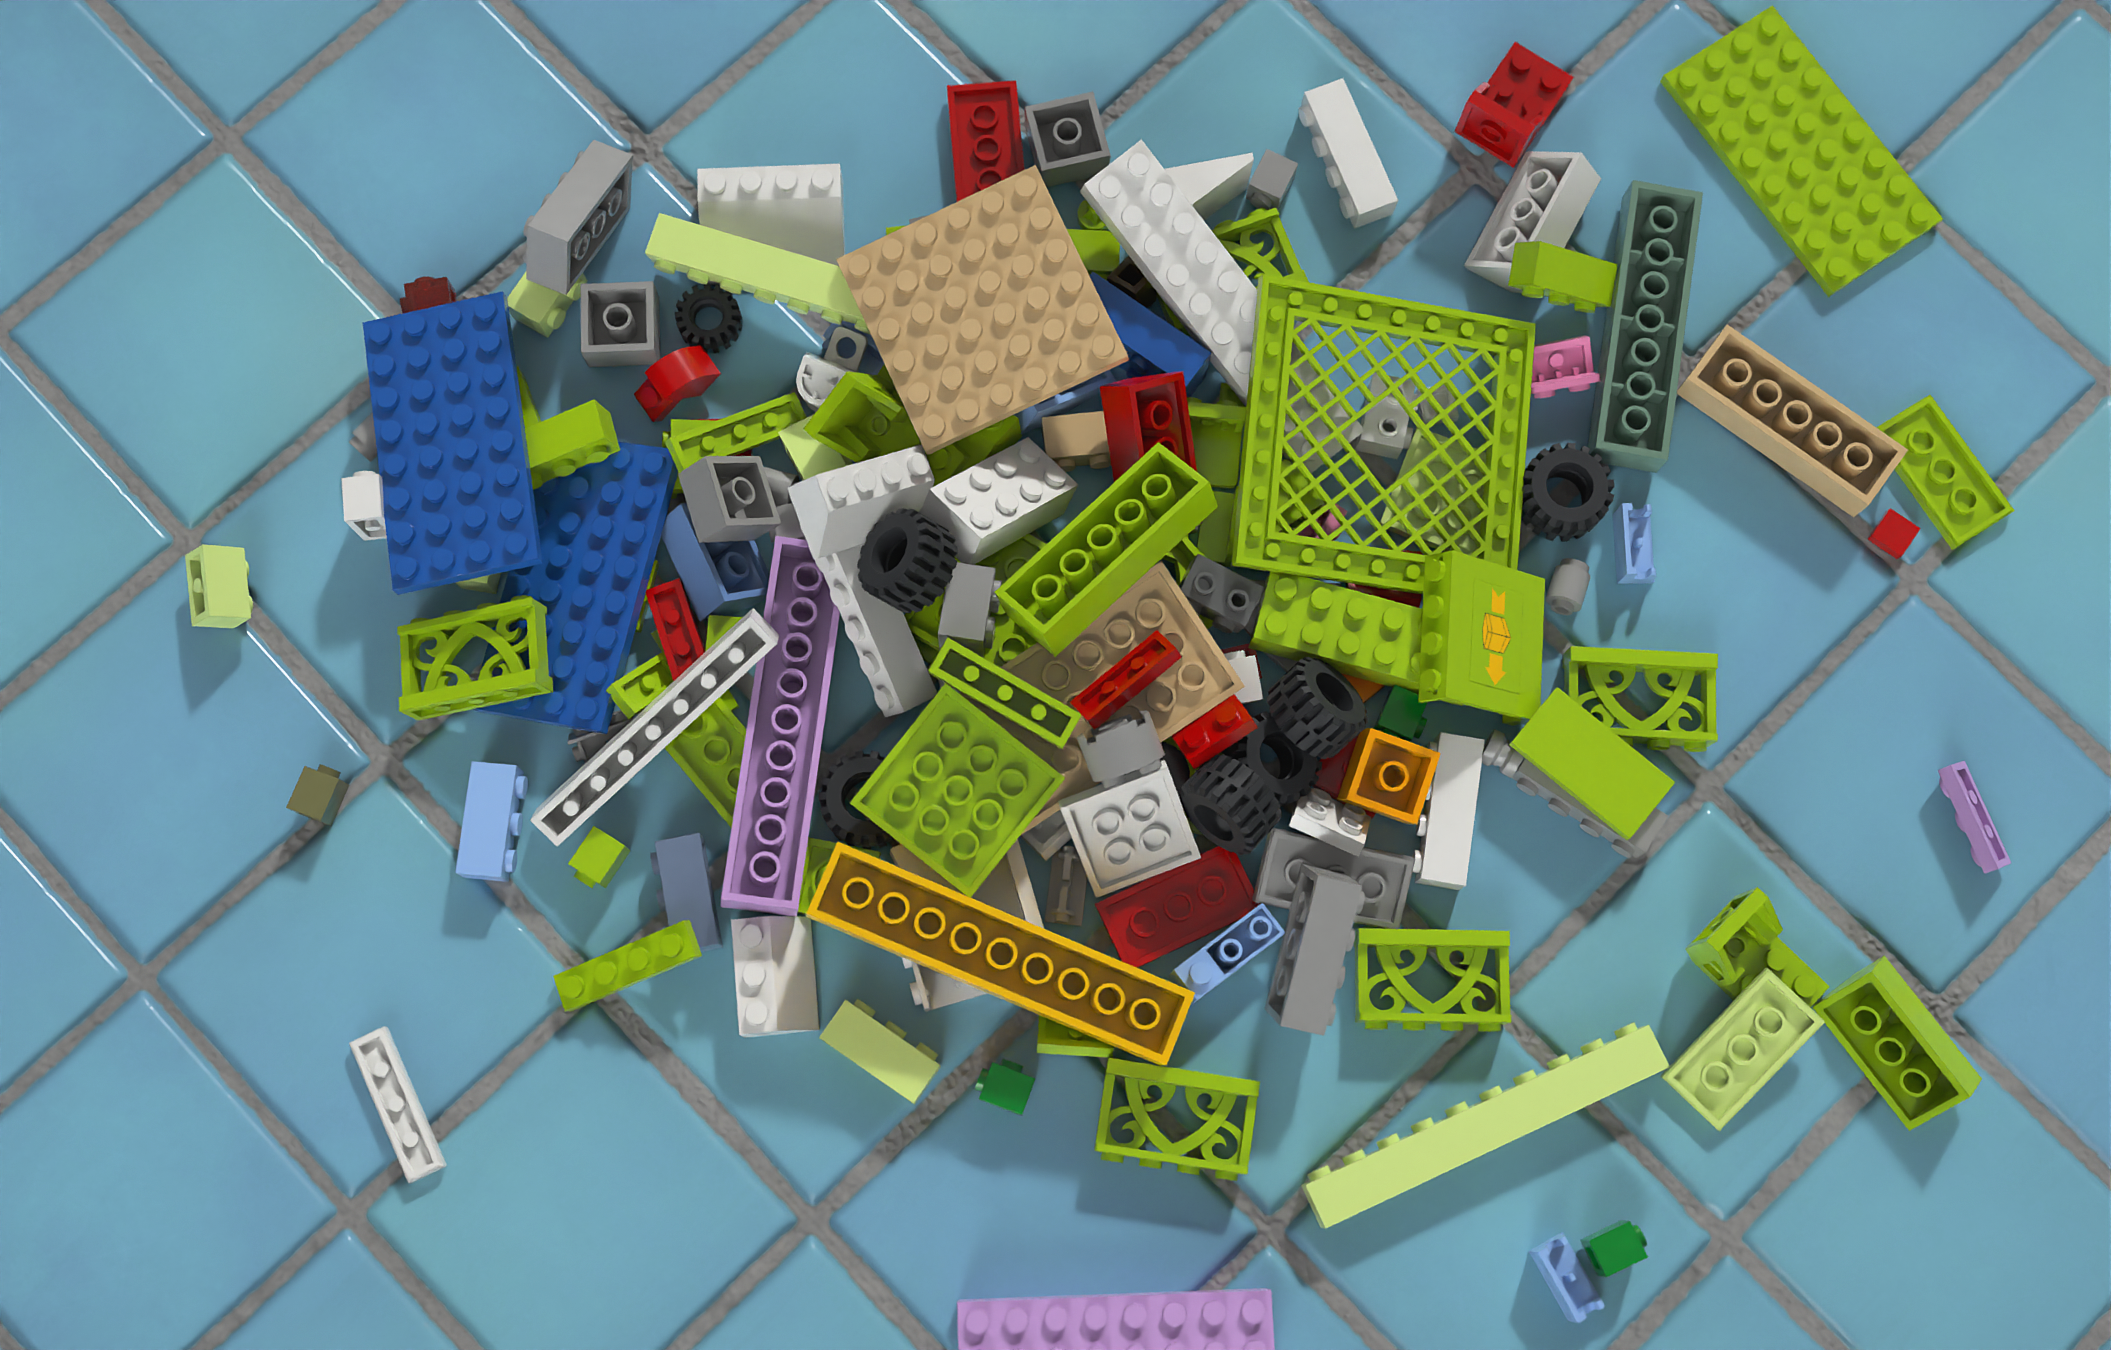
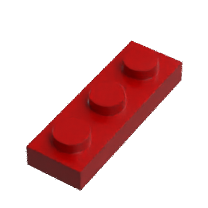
(675, 625)
(1125, 679)

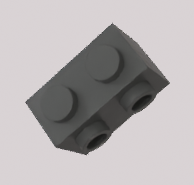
(1220, 594)

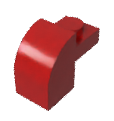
(675, 377)

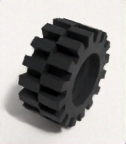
(701, 299)

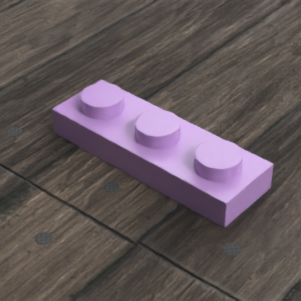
(1973, 817)

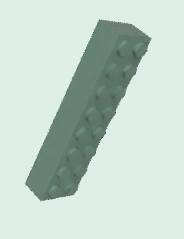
(1645, 326)

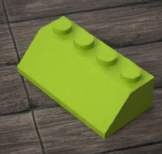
(1898, 1044)

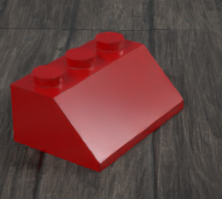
(1142, 414)

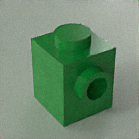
(1402, 714)
(1005, 1086)
(1615, 1247)

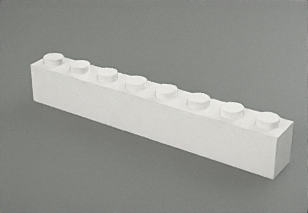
(655, 727)

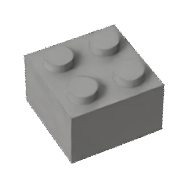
(1067, 139)
(620, 324)
(729, 498)
(968, 608)

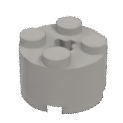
(1122, 748)

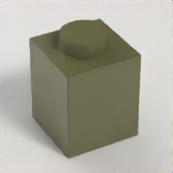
(318, 794)

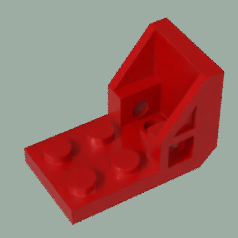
(1513, 104)

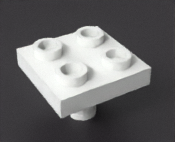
(1331, 821)

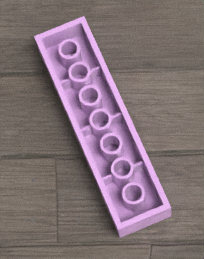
(1120, 1321)

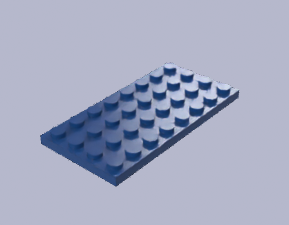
(451, 443)
(597, 559)

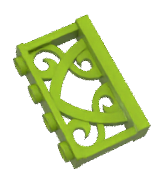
(1248, 252)
(462, 626)
(1680, 668)
(1473, 946)
(1223, 1093)

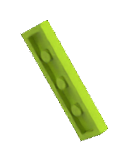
(736, 432)
(627, 965)

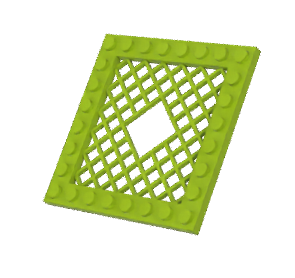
(1510, 342)

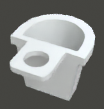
(820, 375)

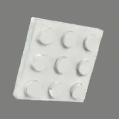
(1129, 830)

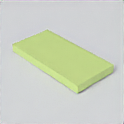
(1742, 1049)

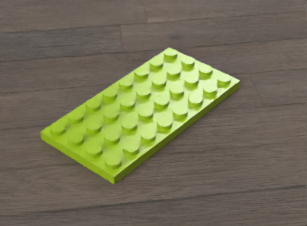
(1801, 150)

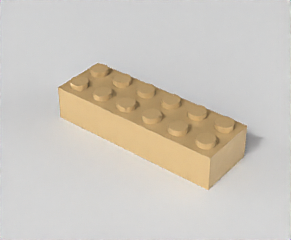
(1792, 421)

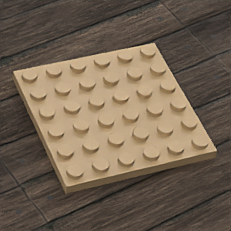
(982, 310)

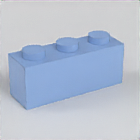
(491, 821)

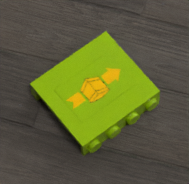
(1482, 636)

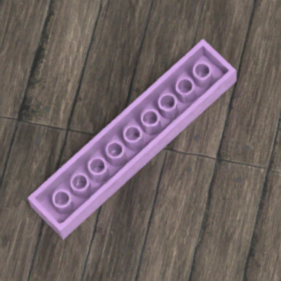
(782, 738)

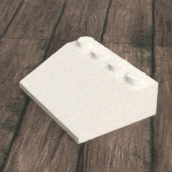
(777, 206)

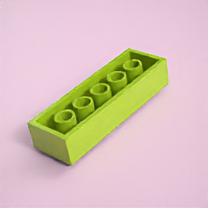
(1107, 549)
(1342, 628)

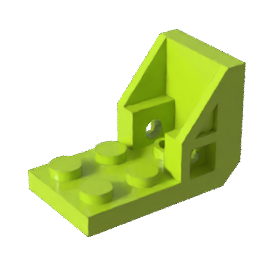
(868, 420)
(1744, 943)

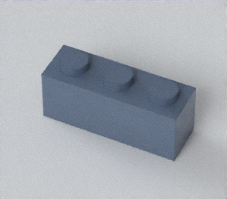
(687, 887)

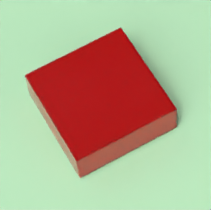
(1893, 533)

